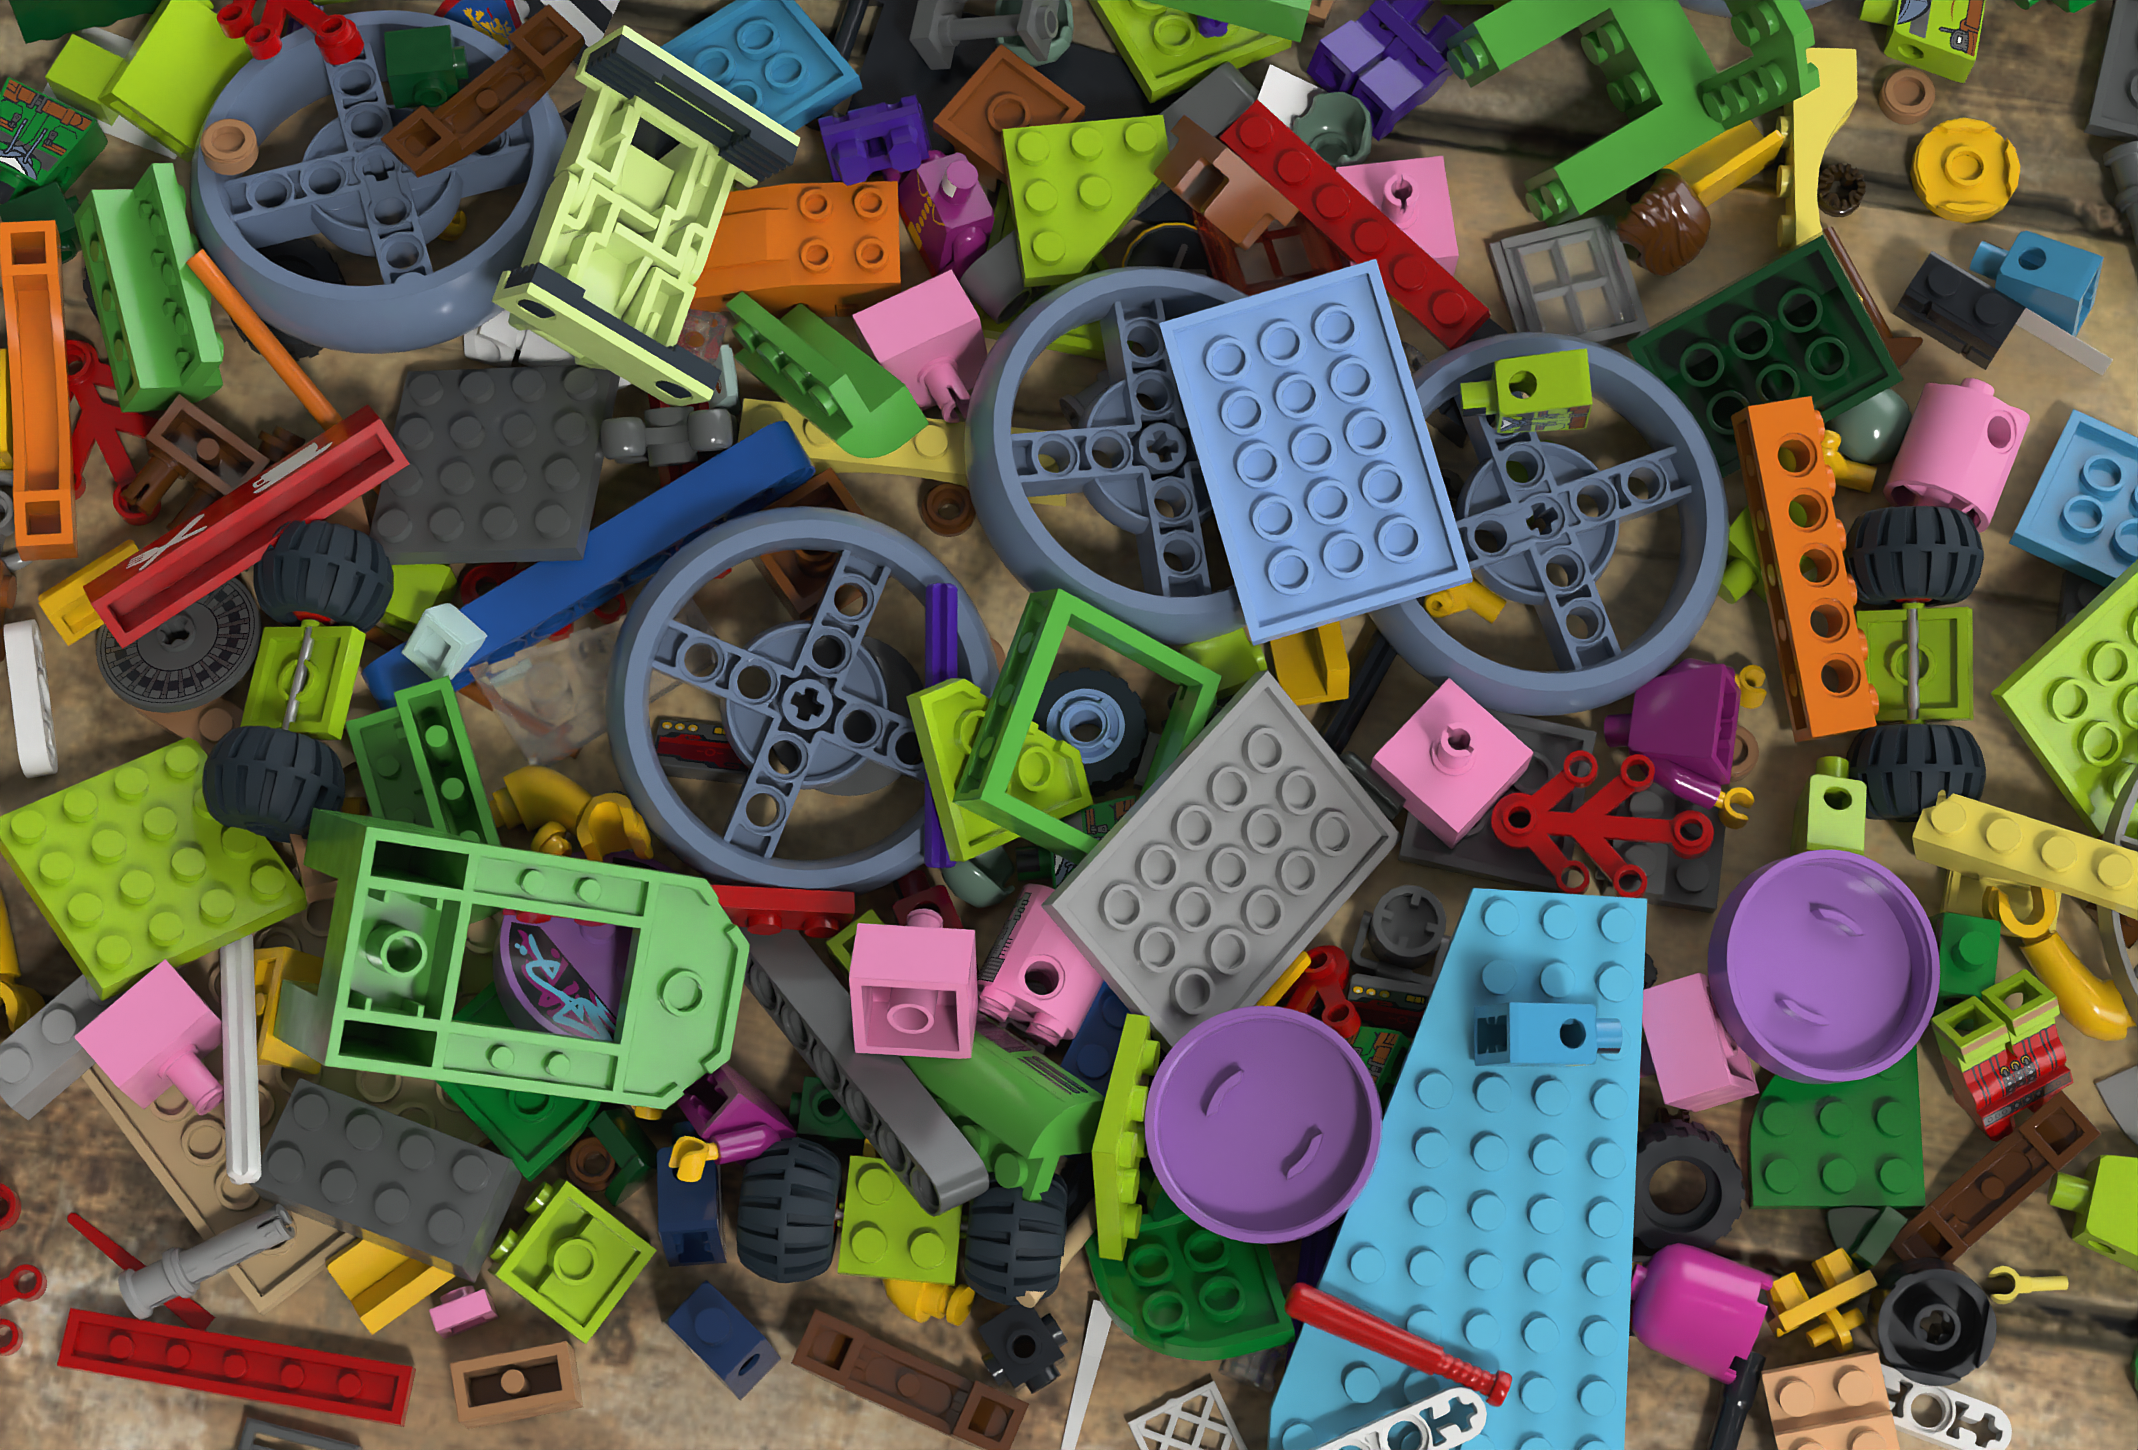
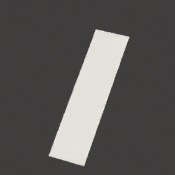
(2064, 341)

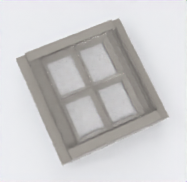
(1570, 282)

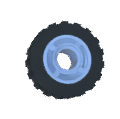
(1107, 703)

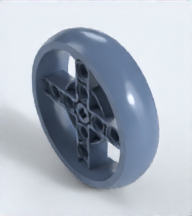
(365, 197)
(1006, 467)
(1678, 472)
(657, 642)

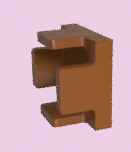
(1000, 97)
(1221, 185)

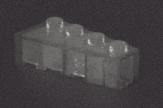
(557, 693)

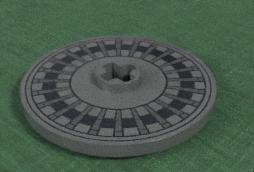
(188, 673)

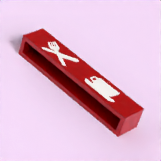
(240, 526)

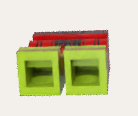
(2009, 1056)

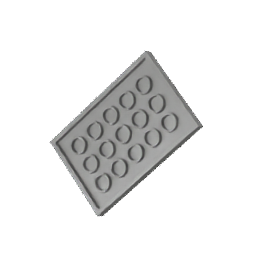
(1223, 866)

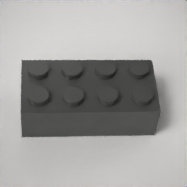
(387, 1179)

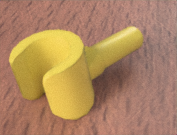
(2026, 1284)

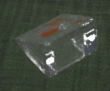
(703, 334)

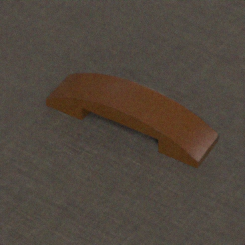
(491, 101)
(1997, 1182)
(908, 1384)

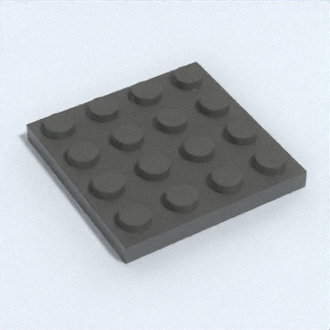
(496, 465)

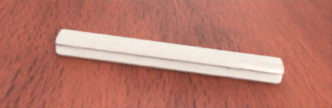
(240, 1062)

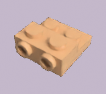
(1831, 1404)

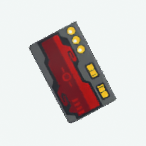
(698, 752)
(1388, 1003)

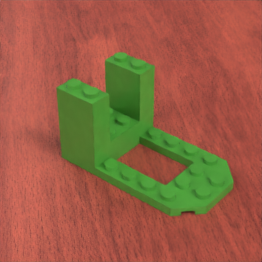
(1653, 75)
(402, 944)

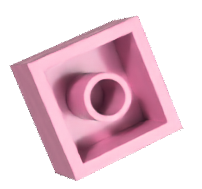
(1413, 198)
(927, 342)
(1451, 762)
(914, 988)
(158, 1040)
(1691, 1048)

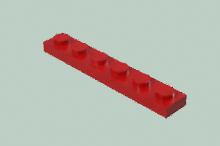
(1356, 226)
(763, 910)
(236, 1367)

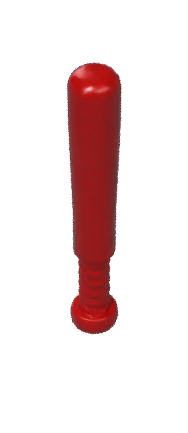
(1373, 1333)

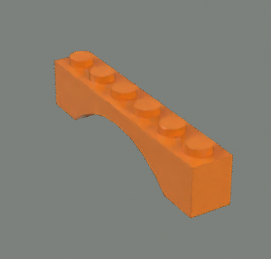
(39, 391)

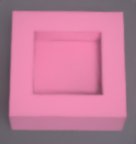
(463, 1311)

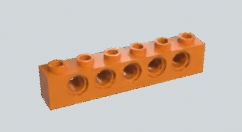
(1790, 596)

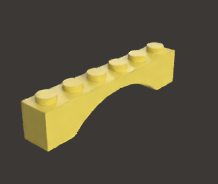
(1807, 130)
(930, 454)
(2017, 848)

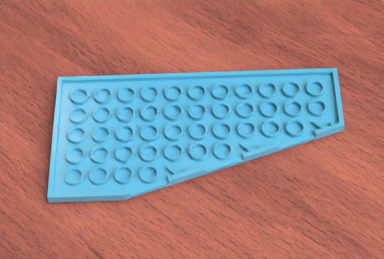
(1496, 1200)

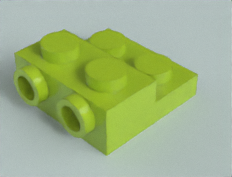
(569, 1258)

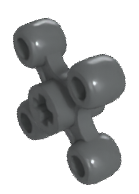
(669, 436)

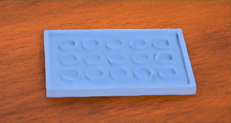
(1315, 452)

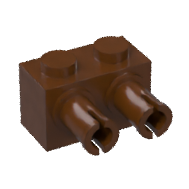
(194, 448)

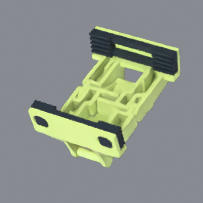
(606, 261)

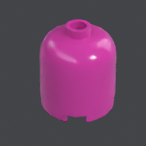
(1698, 1308)

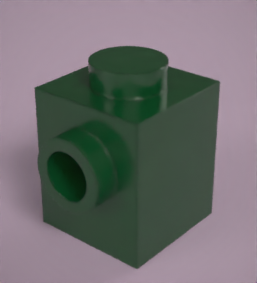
(424, 66)
(44, 205)
(822, 1117)

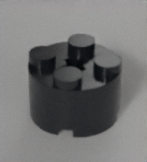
(1948, 1349)

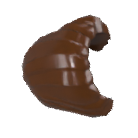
(1664, 222)

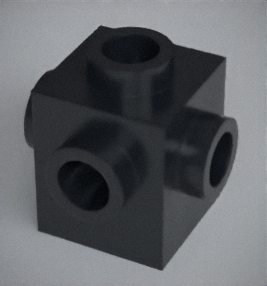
(1020, 1325)

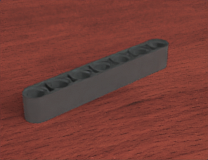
(1213, 104)
(872, 1088)

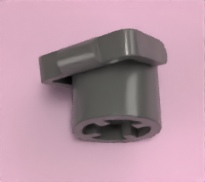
(1403, 936)

